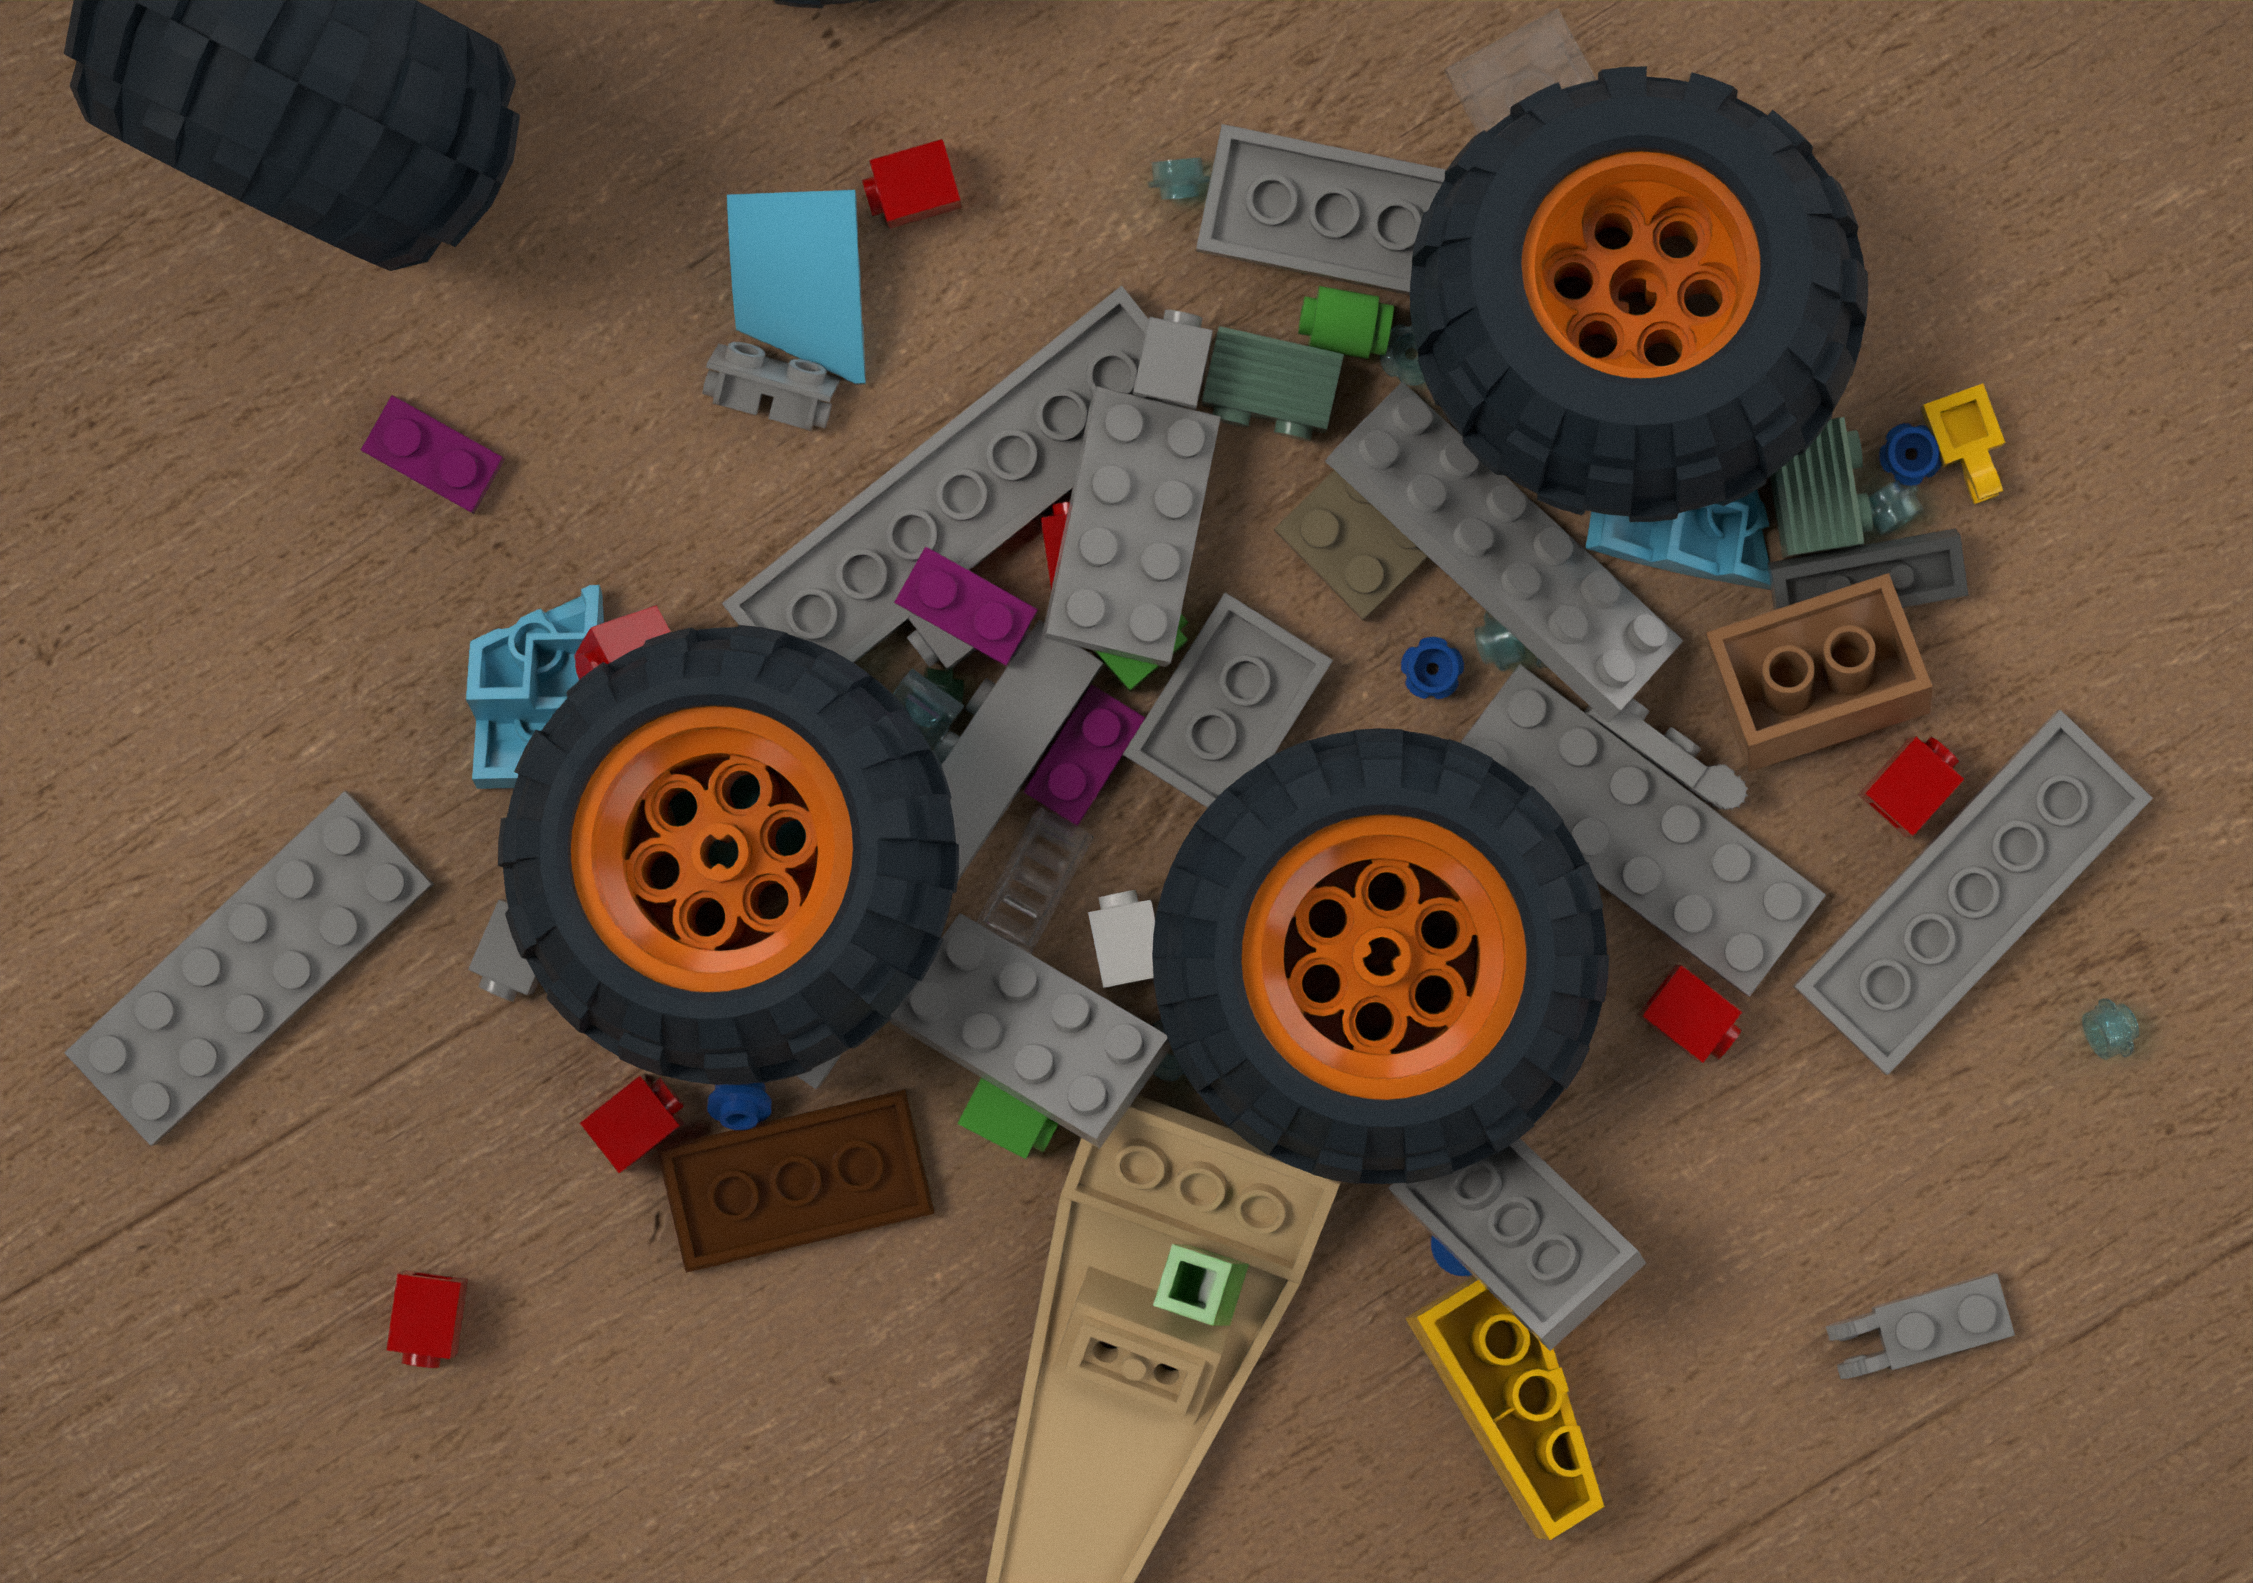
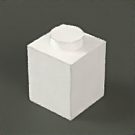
(1123, 938)

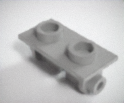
(794, 385)

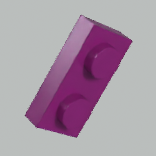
(432, 454)
(966, 606)
(1084, 755)

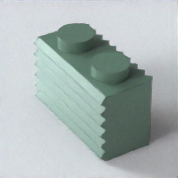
(1272, 383)
(1818, 495)

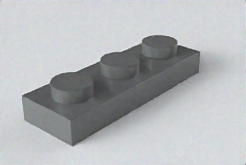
(1920, 566)

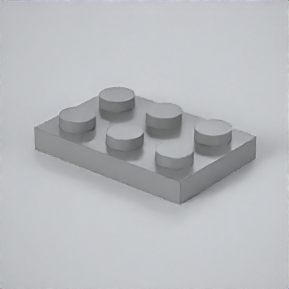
(1227, 702)

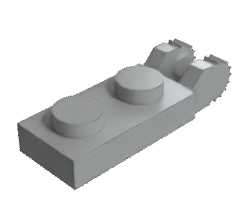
(1675, 756)
(1928, 1325)

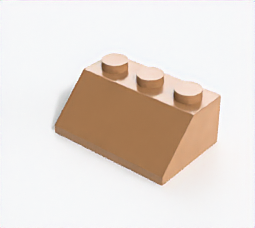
(1819, 672)

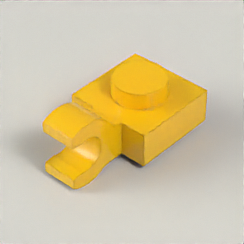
(1965, 433)

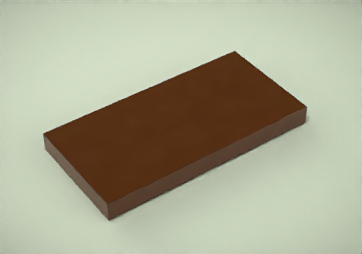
(795, 1180)

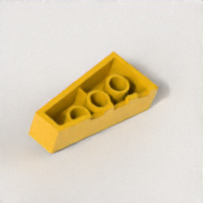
(1513, 1403)

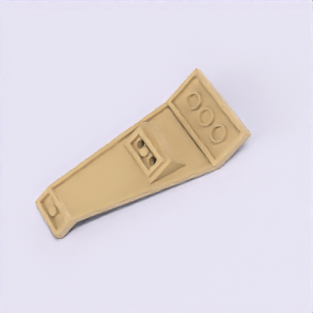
(1108, 1431)

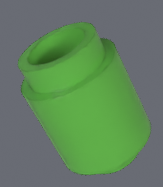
(1346, 322)

